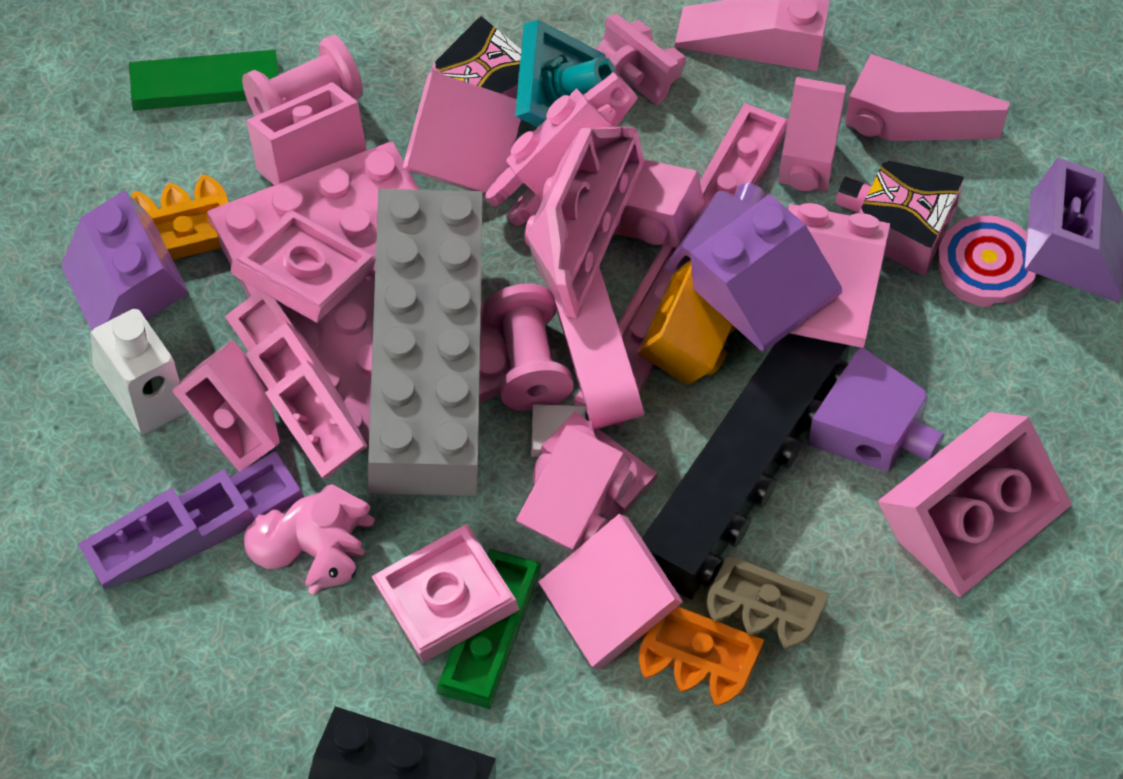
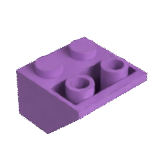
(1076, 230)

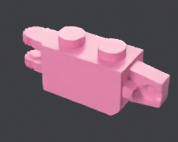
(539, 152)

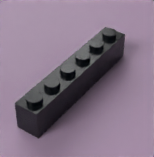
(741, 460)

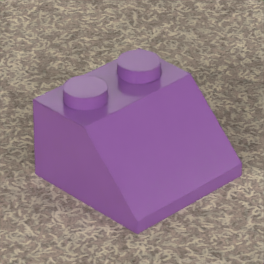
(120, 263)
(764, 273)

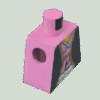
(483, 59)
(914, 202)

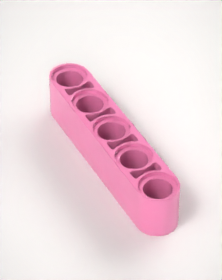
(601, 359)

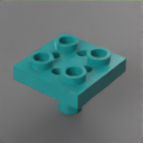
(562, 66)

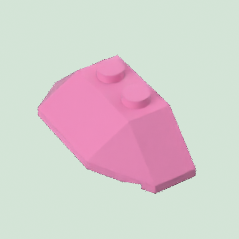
(583, 210)

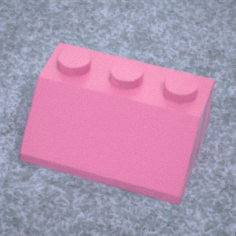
(976, 500)

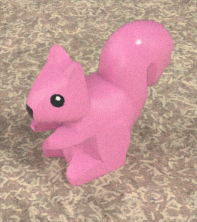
(317, 526)

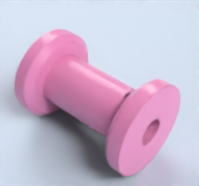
(332, 65)
(521, 316)

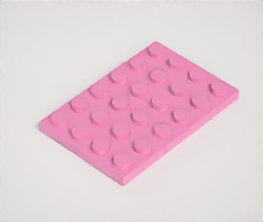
(345, 203)

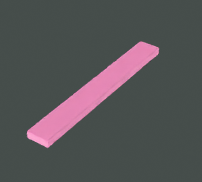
(738, 160)

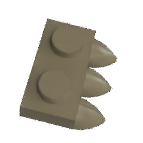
(766, 602)

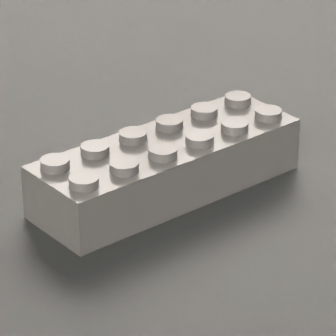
(426, 343)

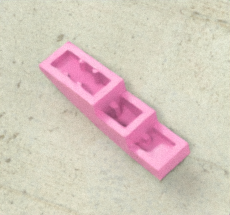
(297, 383)

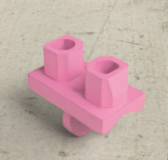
(640, 59)

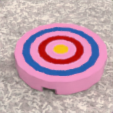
(985, 261)

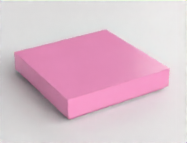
(461, 133)
(303, 265)
(610, 592)
(445, 593)

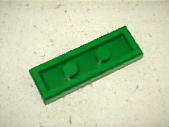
(196, 79)
(479, 662)

